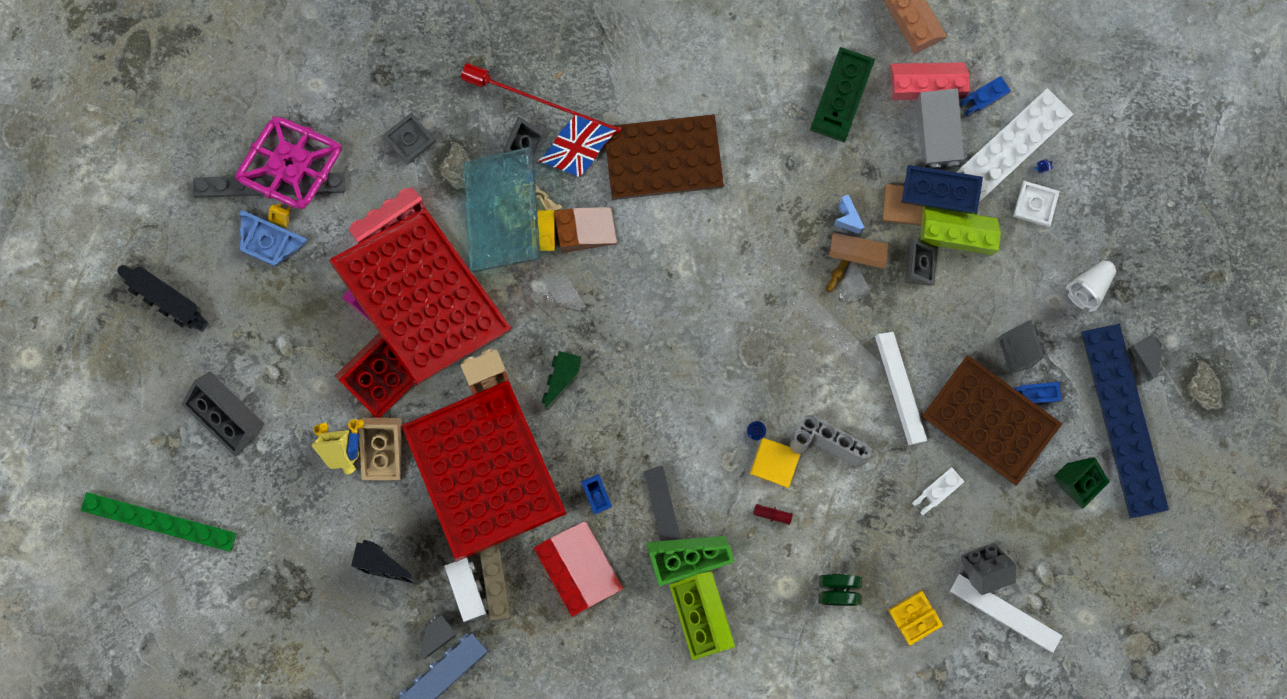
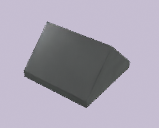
(524, 136)
(920, 263)

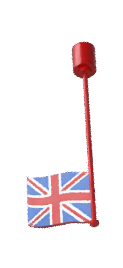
(576, 143)

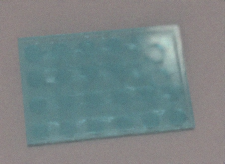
(501, 210)

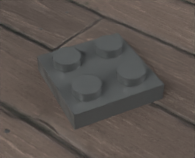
(409, 138)

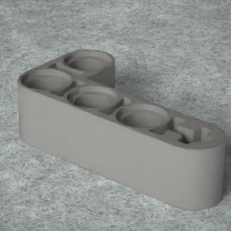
(831, 443)

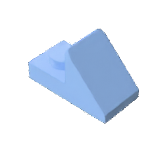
(852, 220)

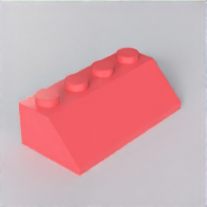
(913, 78)
(390, 213)

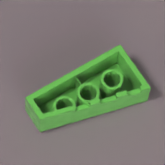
(687, 557)

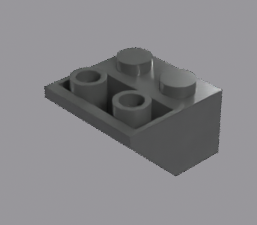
(989, 569)

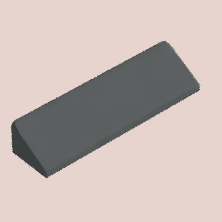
(662, 504)

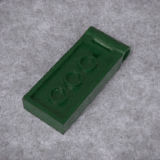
(842, 94)

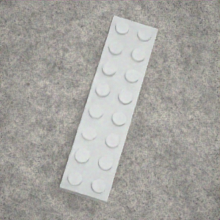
(1017, 141)

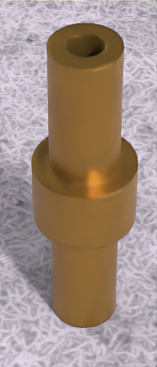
(836, 275)

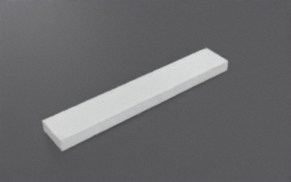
(901, 388)
(1006, 614)

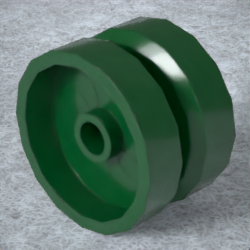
(840, 590)

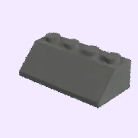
(222, 413)

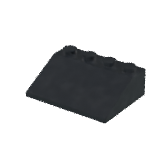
(372, 560)

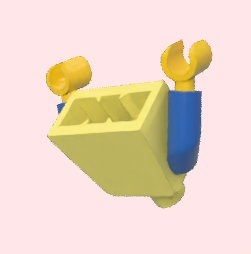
(340, 447)

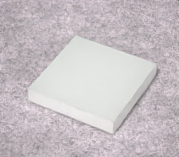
(1036, 204)

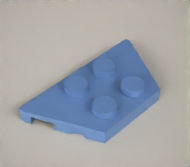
(266, 240)

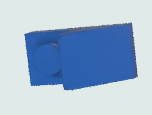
(596, 494)

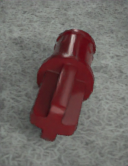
(772, 514)

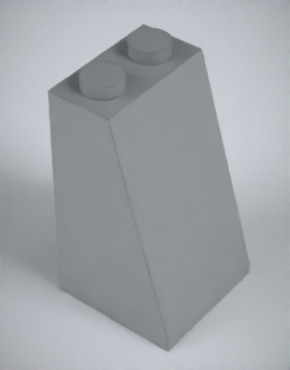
(940, 128)

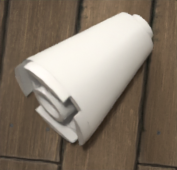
(1091, 286)

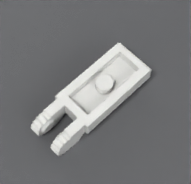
(939, 489)

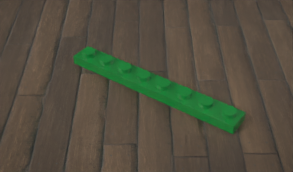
(158, 522)

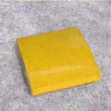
(774, 463)
(915, 617)

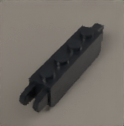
(163, 296)

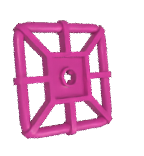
(293, 173)

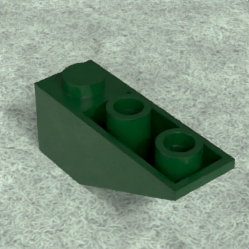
(565, 373)

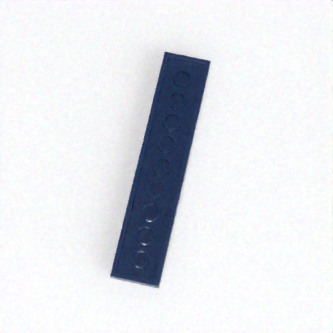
(1124, 421)

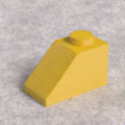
(546, 228)

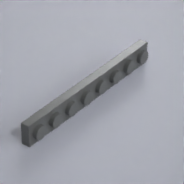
(228, 186)

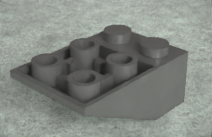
(1021, 347)

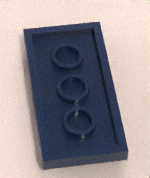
(942, 189)

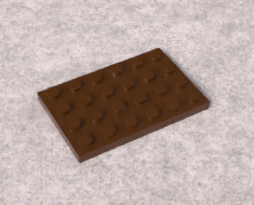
(664, 157)
(991, 420)

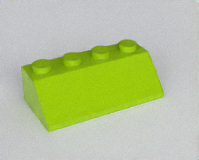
(960, 231)
(702, 615)

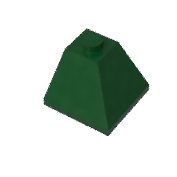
(1082, 480)

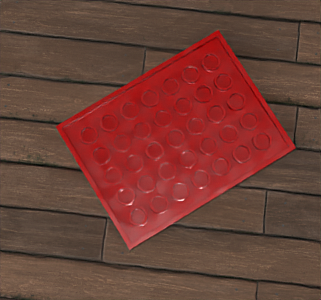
(420, 296)
(483, 470)

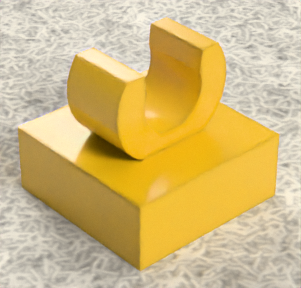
(278, 215)

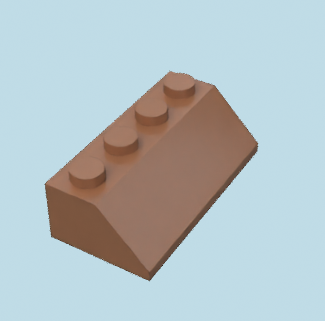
(916, 23)

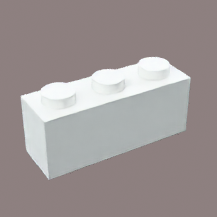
(466, 589)

